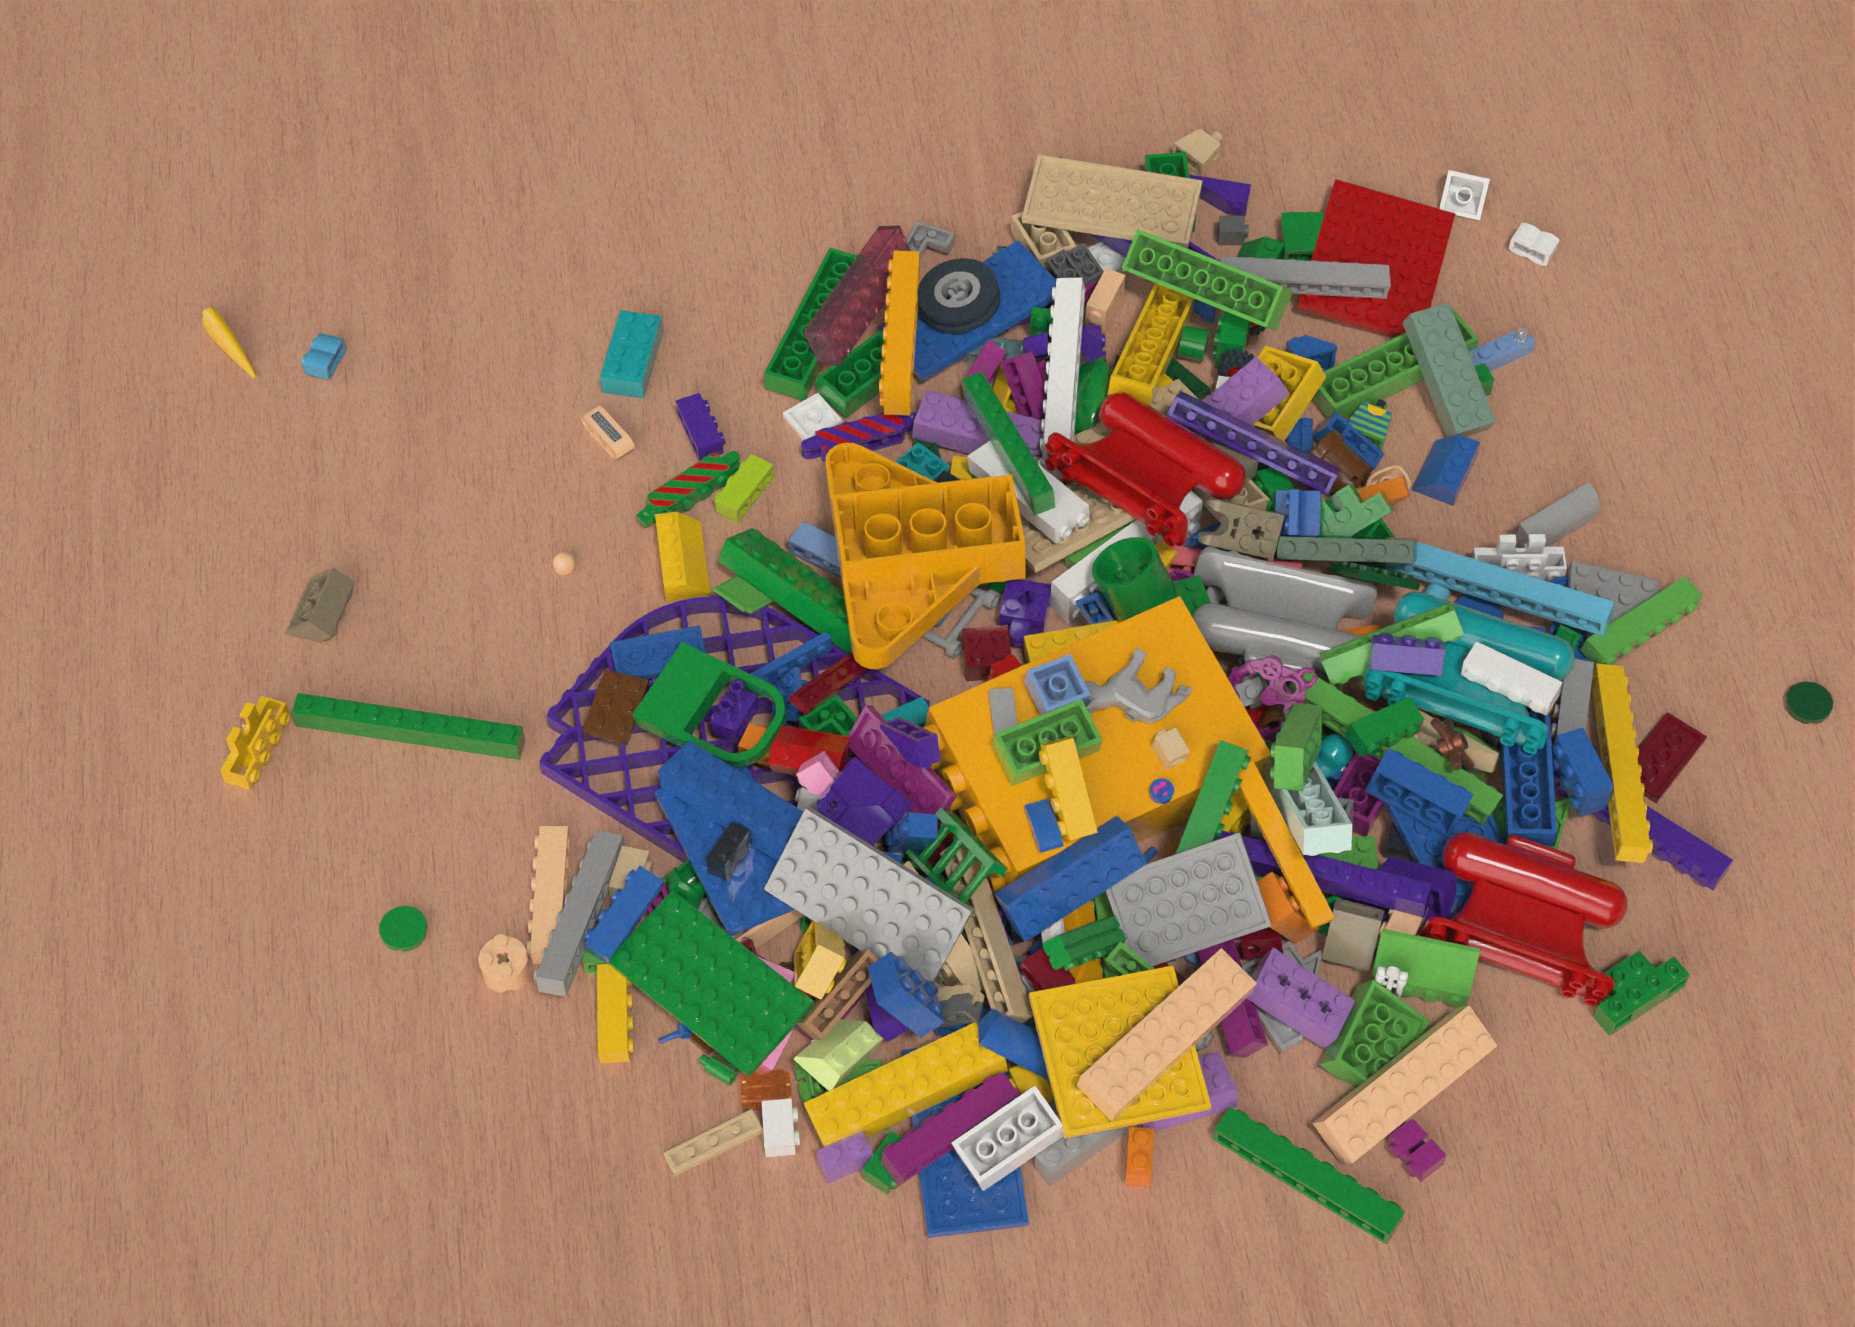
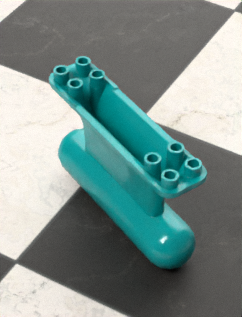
(1469, 701)

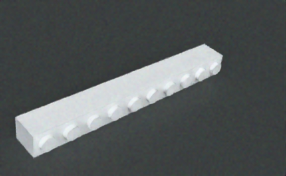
(1064, 363)

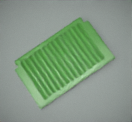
(742, 594)

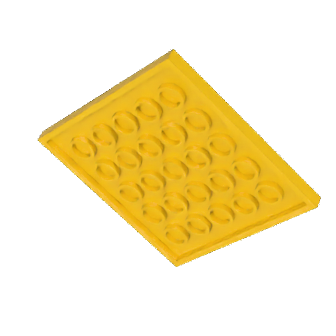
(1084, 1023)

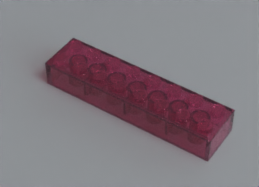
(855, 298)

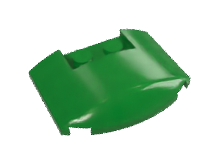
(1092, 391)

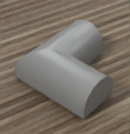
(929, 236)

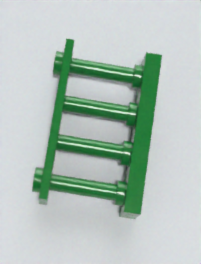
(976, 851)

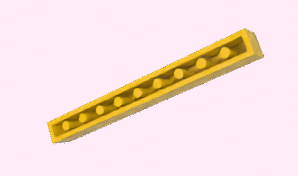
(1620, 761)

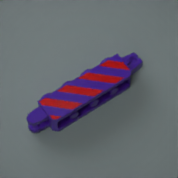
(870, 432)

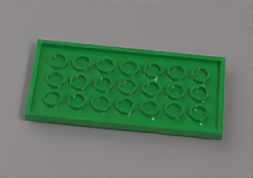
(711, 983)

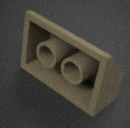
(321, 606)

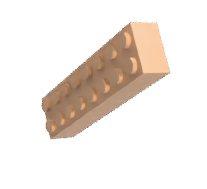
(1166, 1035)
(1404, 1084)

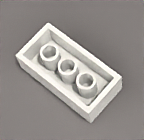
(1008, 1138)

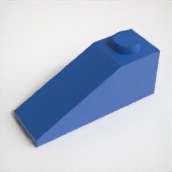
(1353, 438)
(1095, 609)

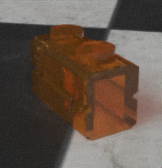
(764, 1088)

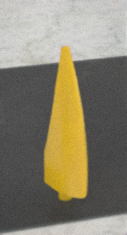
(226, 339)

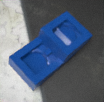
(1044, 825)

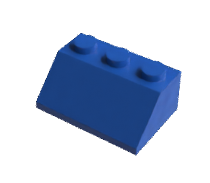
(1447, 468)

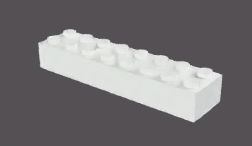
(1079, 581)

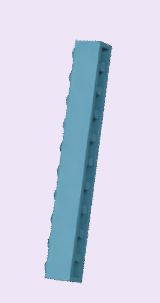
(1509, 588)

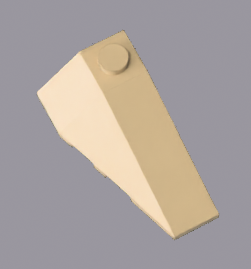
(1482, 756)

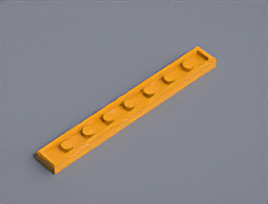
(1284, 848)

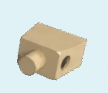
(1201, 150)

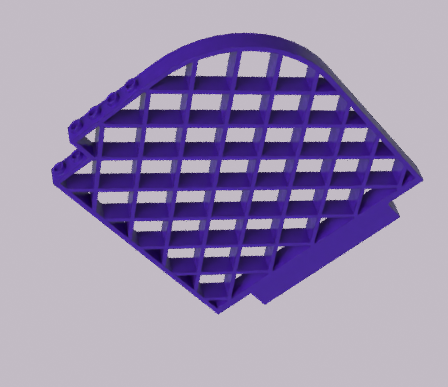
(579, 696)

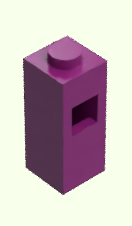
(988, 361)

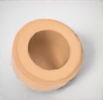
(564, 563)

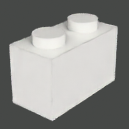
(779, 1127)

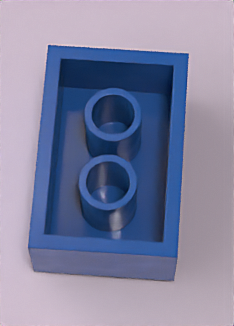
(1581, 772)
(906, 994)

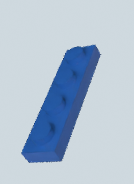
(798, 657)

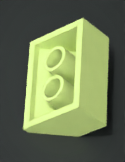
(839, 1052)

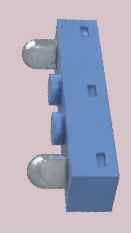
(1504, 349)

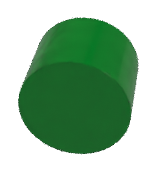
(1194, 343)

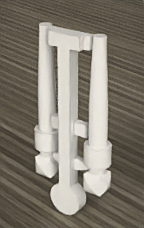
(1392, 973)

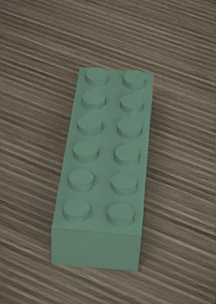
(1448, 371)

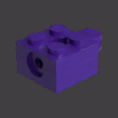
(1025, 609)

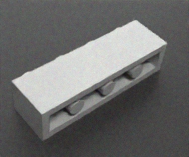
(1511, 678)

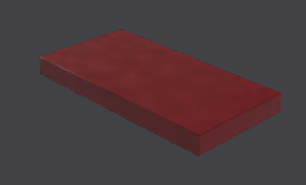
(1667, 754)

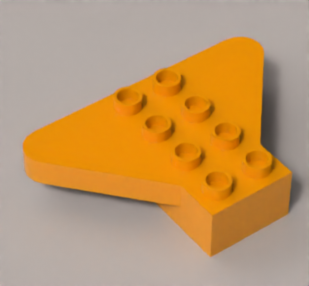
(914, 546)

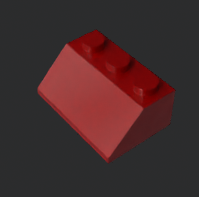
(797, 745)

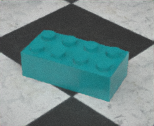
(631, 354)

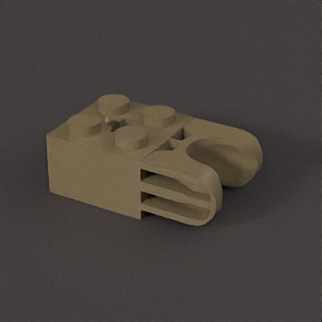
(1237, 529)

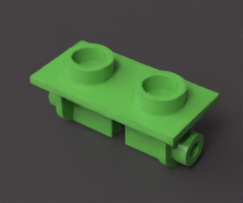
(811, 1087)

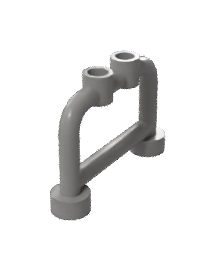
(951, 644)

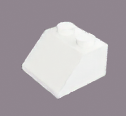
(1464, 194)

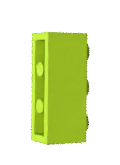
(744, 488)

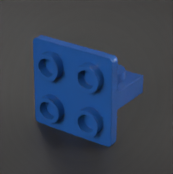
(1300, 512)
(787, 685)

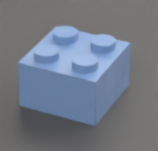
(1056, 684)

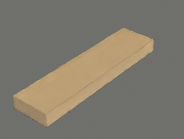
(713, 1142)

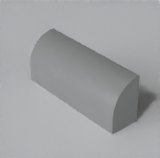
(1561, 517)

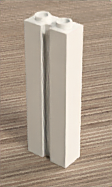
(1055, 523)

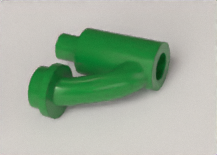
(725, 1072)

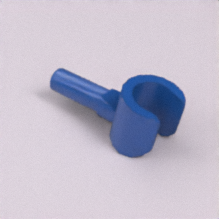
(682, 1033)

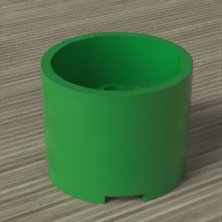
(1132, 577)

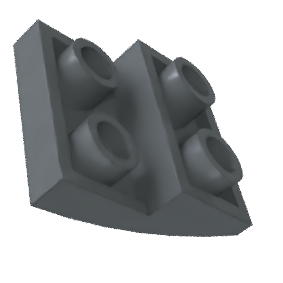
(1076, 264)

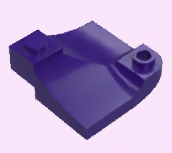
(862, 802)

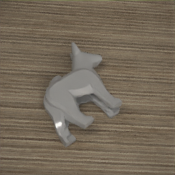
(1132, 696)

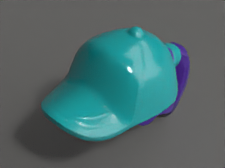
(1334, 754)

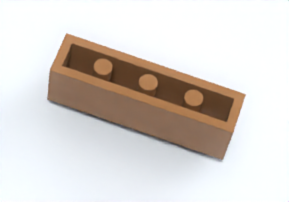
(845, 991)

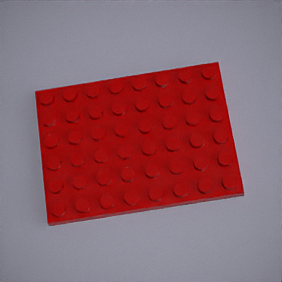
(1380, 230)

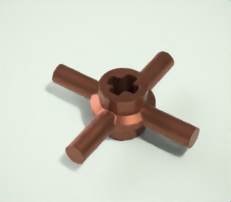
(1452, 743)

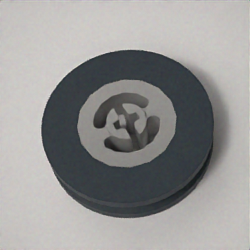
(961, 311)

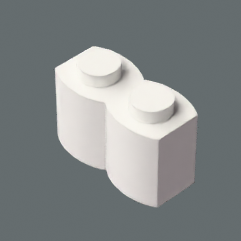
(1534, 244)

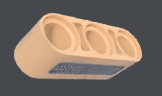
(607, 432)

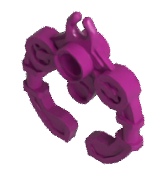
(1277, 692)

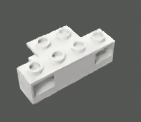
(1531, 560)

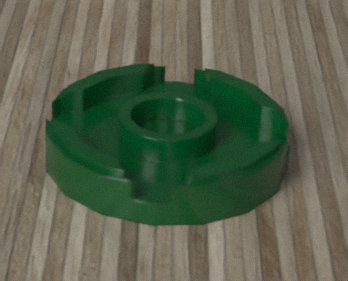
(1809, 702)

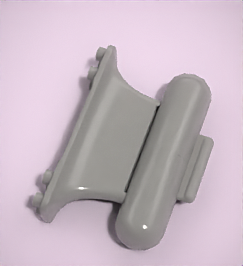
(1277, 608)

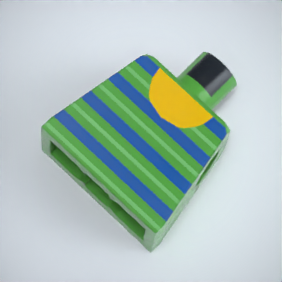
(1372, 421)

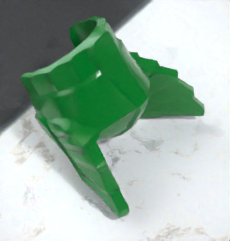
(685, 883)

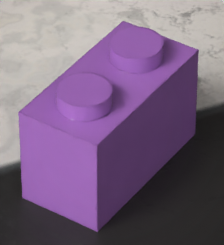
(844, 1157)

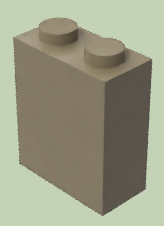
(1352, 935)

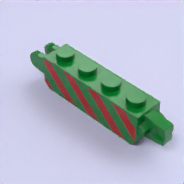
(690, 486)

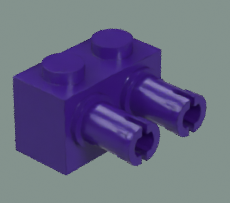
(734, 712)

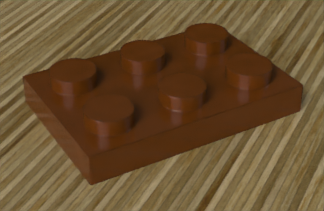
(614, 705)

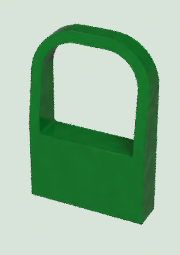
(687, 692)

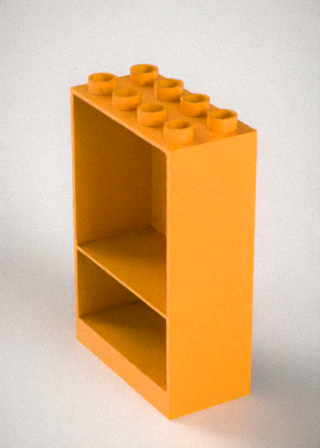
(1124, 766)

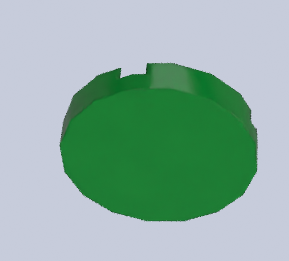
(403, 928)

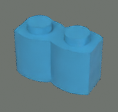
(324, 356)

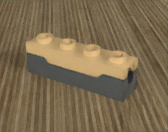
(960, 1004)

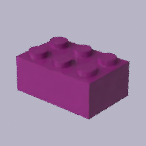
(1353, 786)

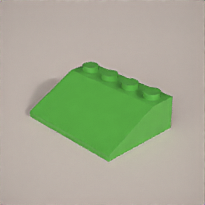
(1434, 967)
(1372, 1034)

